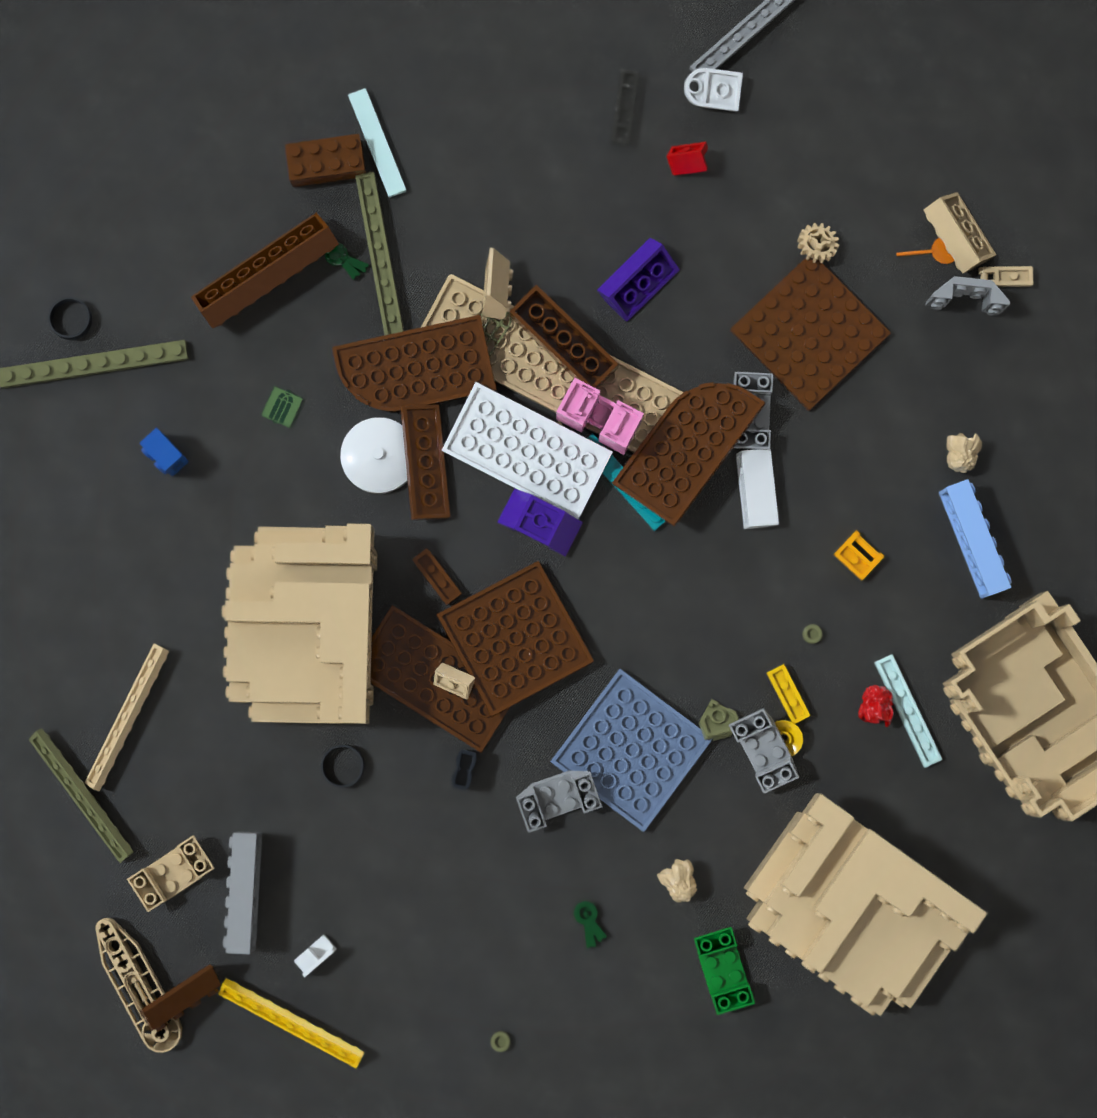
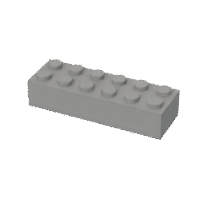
(243, 892)

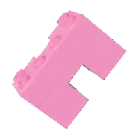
(586, 405)

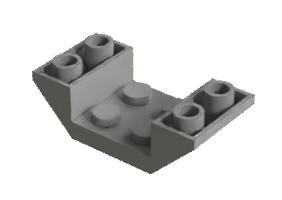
(993, 298)
(758, 433)
(765, 750)
(557, 796)

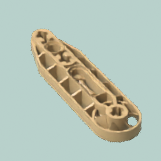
(131, 974)

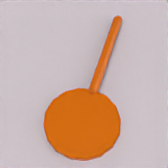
(938, 251)

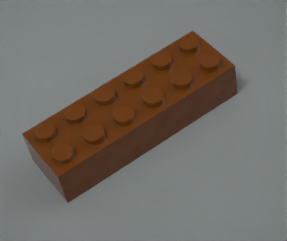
(563, 338)

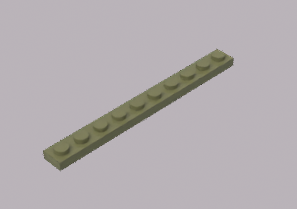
(379, 253)
(93, 364)

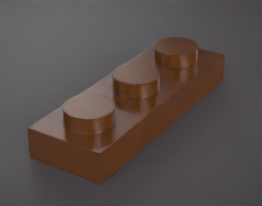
(436, 576)

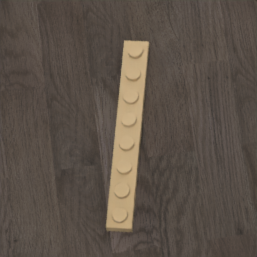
(126, 717)

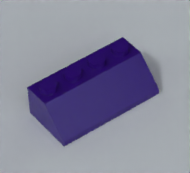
(638, 279)

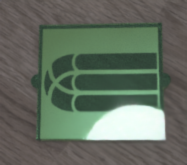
(281, 406)

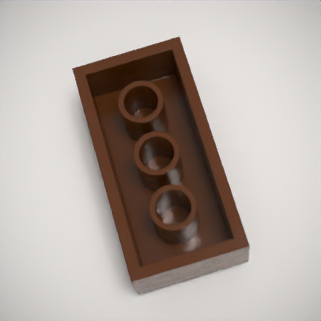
(325, 160)

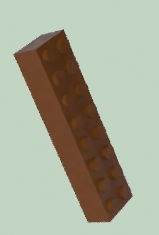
(265, 270)

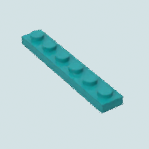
(611, 471)

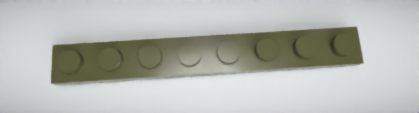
(81, 795)

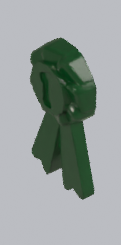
(339, 256)
(585, 914)

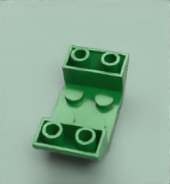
(723, 970)

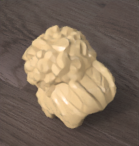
(963, 452)
(679, 880)

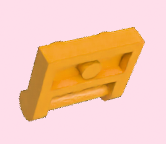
(855, 560)

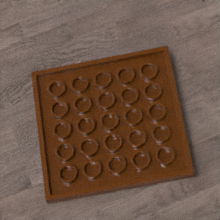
(810, 331)
(515, 638)

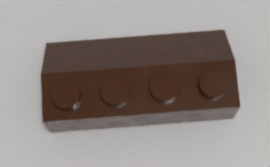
(179, 998)

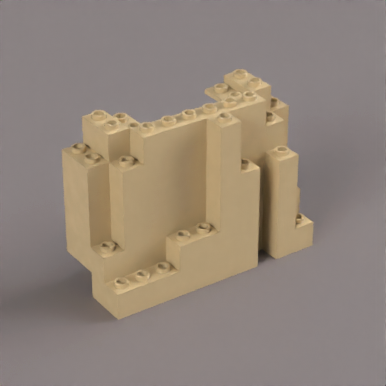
(302, 624)
(1033, 707)
(856, 908)

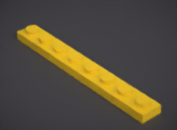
(291, 1023)

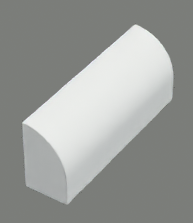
(757, 488)

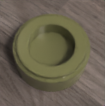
(812, 634)
(500, 1041)

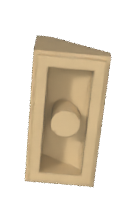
(453, 680)

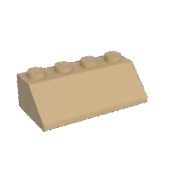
(959, 232)

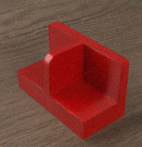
(687, 158)

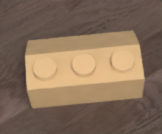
(497, 286)

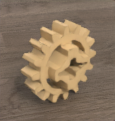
(818, 243)

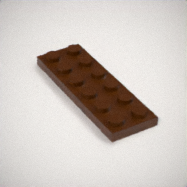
(425, 462)

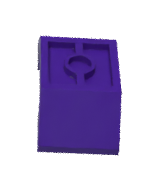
(540, 521)

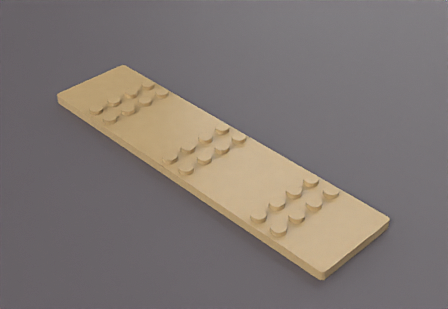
(531, 372)

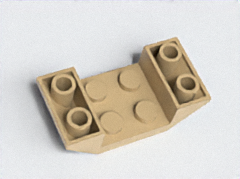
(171, 874)

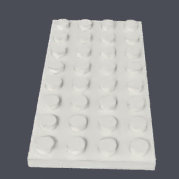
(526, 450)

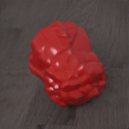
(876, 705)

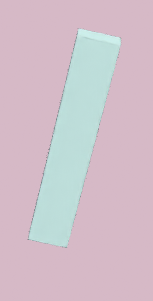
(377, 143)
(908, 711)

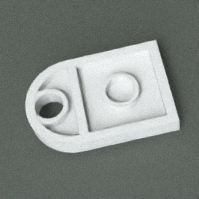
(716, 89)

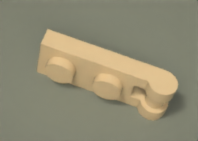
(1009, 276)

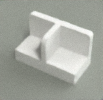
(315, 955)

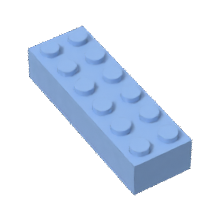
(975, 539)

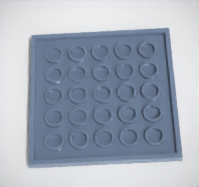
(633, 749)

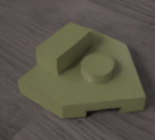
(716, 721)

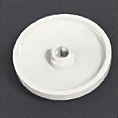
(375, 456)

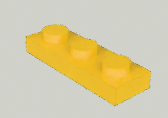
(788, 694)

